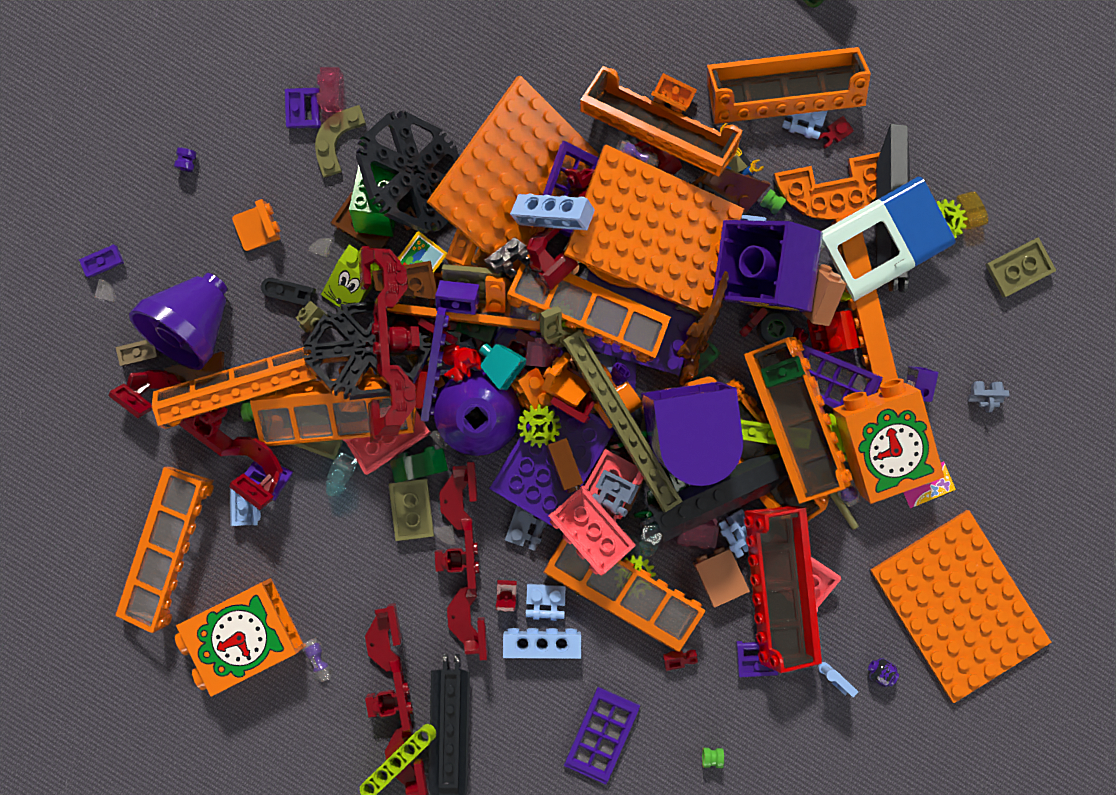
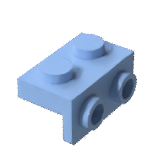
(242, 511)

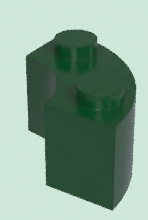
(418, 465)

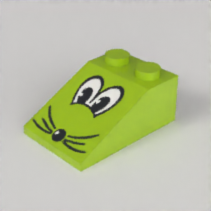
(344, 281)

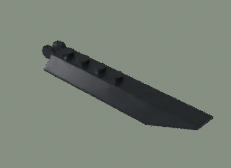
(892, 173)
(704, 503)
(451, 721)

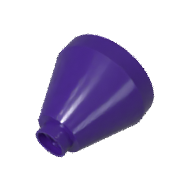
(183, 319)
(460, 398)

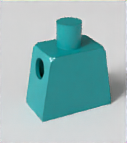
(501, 365)

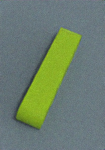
(404, 754)

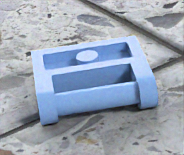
(837, 680)

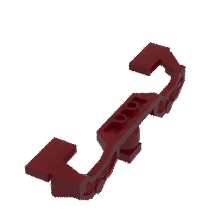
(555, 270)
(389, 341)
(517, 345)
(206, 429)
(456, 560)
(388, 702)

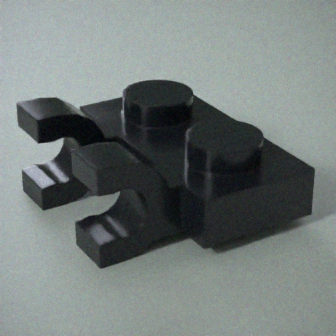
(505, 256)

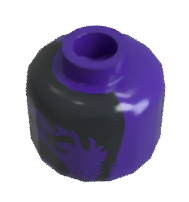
(883, 672)

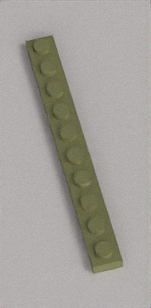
(622, 421)

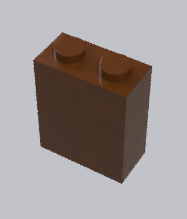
(564, 465)

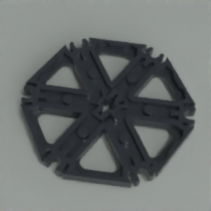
(400, 164)
(355, 351)

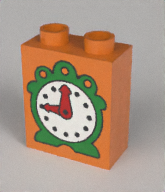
(888, 440)
(238, 638)

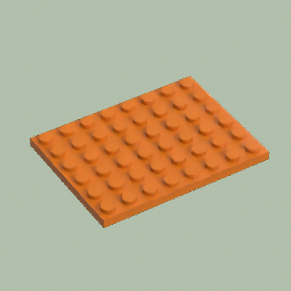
(504, 159)
(652, 230)
(960, 606)

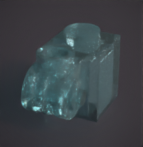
(339, 474)
(649, 545)

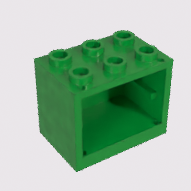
(363, 213)

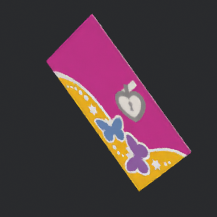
(930, 490)

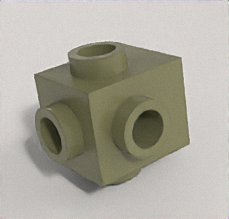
(309, 316)

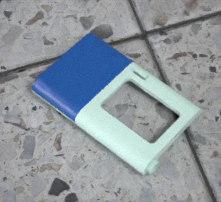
(913, 224)

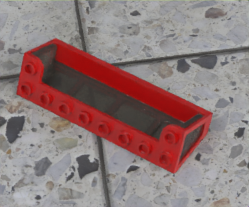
(783, 588)

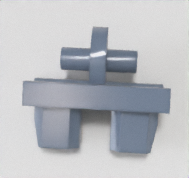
(988, 398)

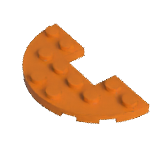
(832, 198)

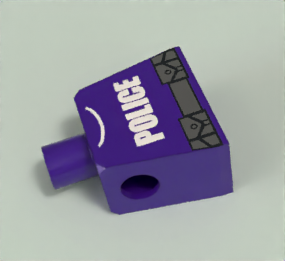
(924, 380)

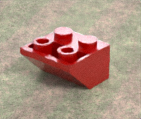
(837, 336)

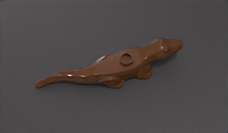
(699, 334)

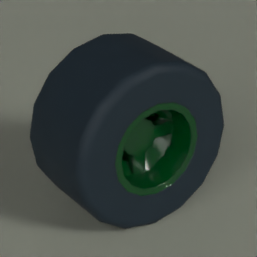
(777, 323)

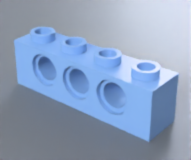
(552, 211)
(551, 650)

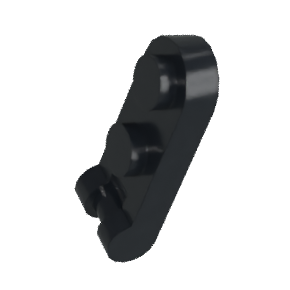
(287, 291)

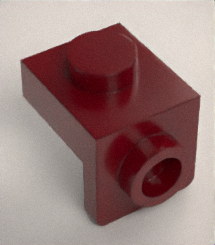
(579, 179)
(506, 595)

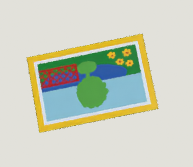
(421, 250)

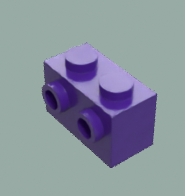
(457, 297)

